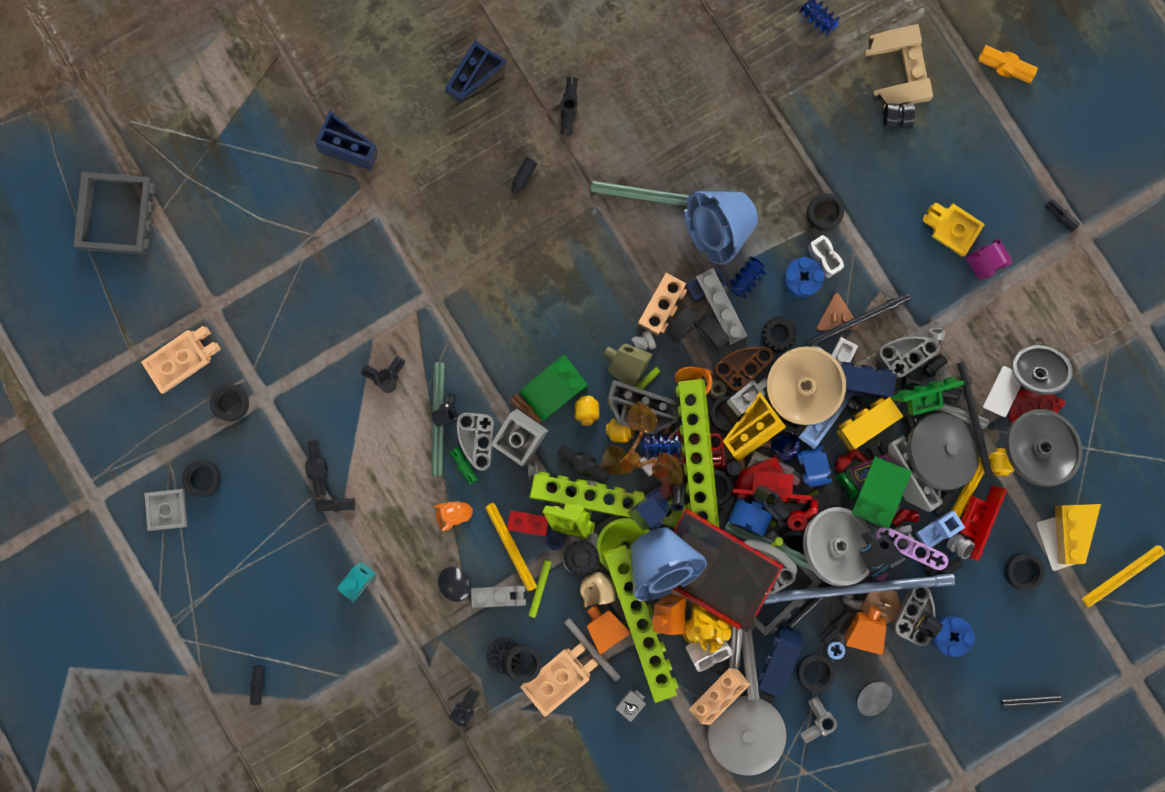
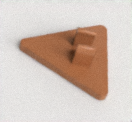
(835, 315)

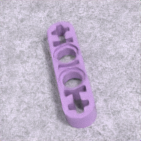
(912, 546)

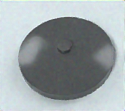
(1043, 448)
(943, 451)

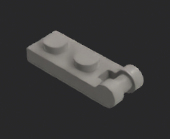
(497, 596)

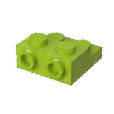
(571, 520)

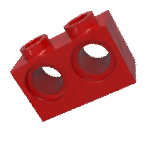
(527, 523)

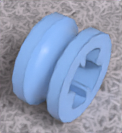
(840, 646)

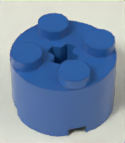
(807, 287)
(815, 466)
(750, 516)
(963, 637)

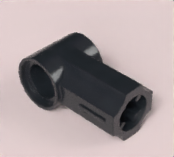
(771, 502)

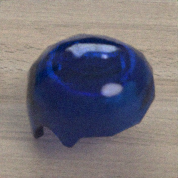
(786, 447)

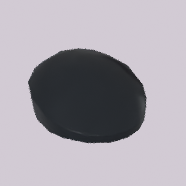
(454, 584)

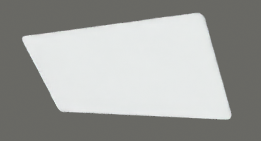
(1002, 392)
(1049, 537)

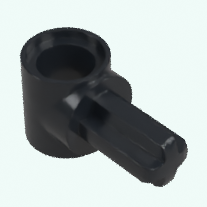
(446, 412)

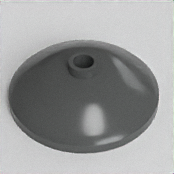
(1045, 363)

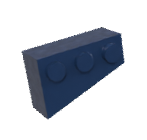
(473, 71)
(344, 143)
(869, 381)
(650, 510)
(780, 660)

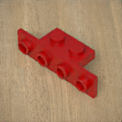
(777, 482)
(980, 517)

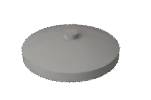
(834, 546)
(747, 736)

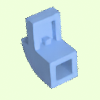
(940, 529)

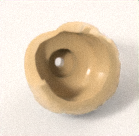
(597, 589)

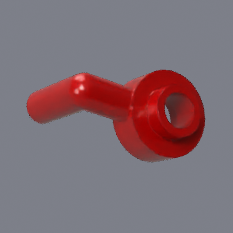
(842, 462)
(802, 516)

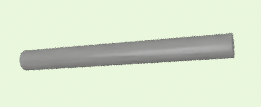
(592, 650)

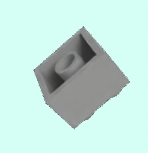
(519, 437)

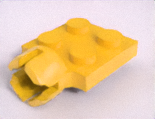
(953, 227)
(710, 628)

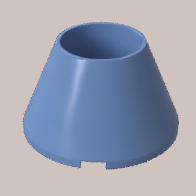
(720, 222)
(662, 563)

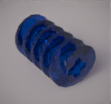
(821, 16)
(747, 277)
(660, 445)

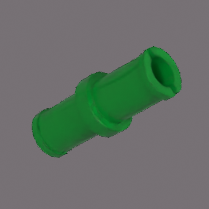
(464, 465)

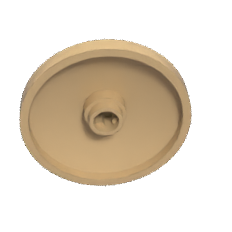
(806, 385)

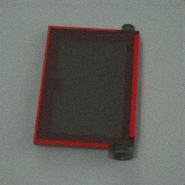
(735, 573)

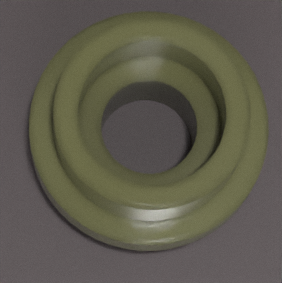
(712, 393)

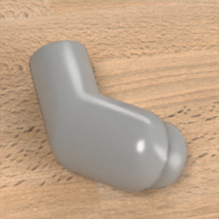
(855, 604)

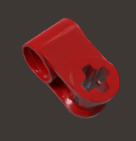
(718, 453)

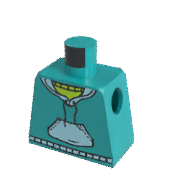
(356, 581)

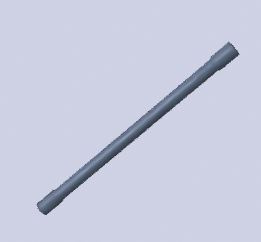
(937, 580)

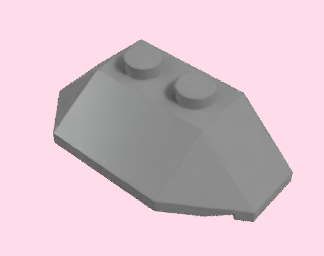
(916, 490)

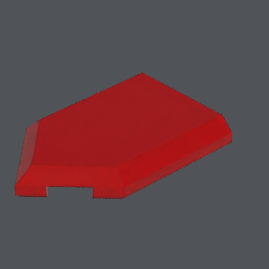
(1027, 401)
(746, 476)

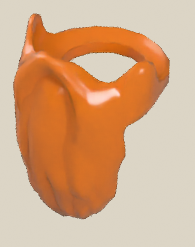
(694, 373)
(452, 514)

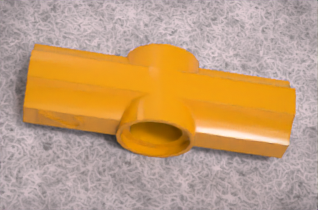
(1007, 64)

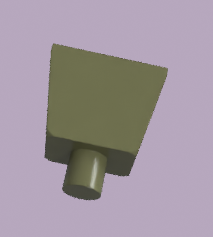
(627, 363)

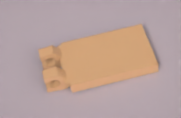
(179, 359)
(559, 679)

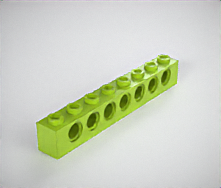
(700, 409)
(539, 492)
(659, 690)

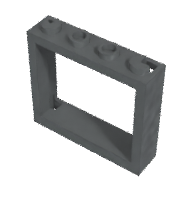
(85, 209)
(785, 613)

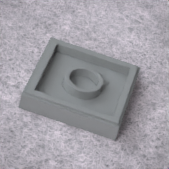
(165, 509)

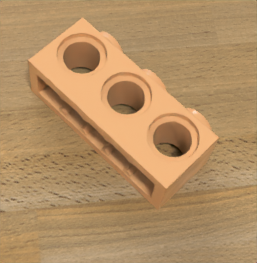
(662, 294)
(719, 696)

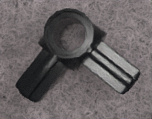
(382, 375)
(953, 565)
(463, 711)

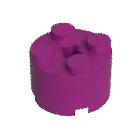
(988, 259)

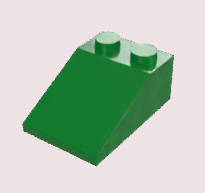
(553, 388)
(881, 492)

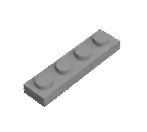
(721, 305)

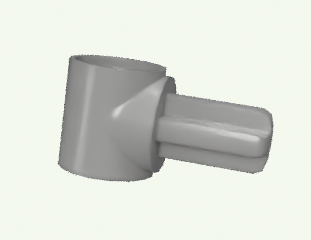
(817, 729)

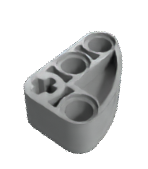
(901, 351)
(470, 437)
(777, 555)
(921, 604)

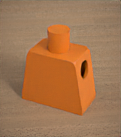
(669, 615)
(605, 629)
(867, 631)

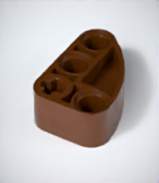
(736, 366)

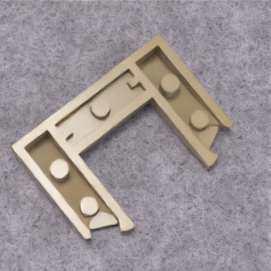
(909, 41)

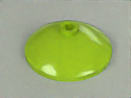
(615, 534)

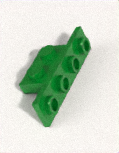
(926, 398)

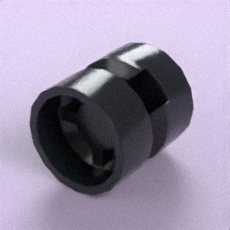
(902, 116)

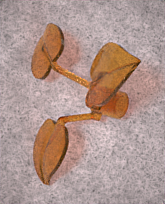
(616, 461)

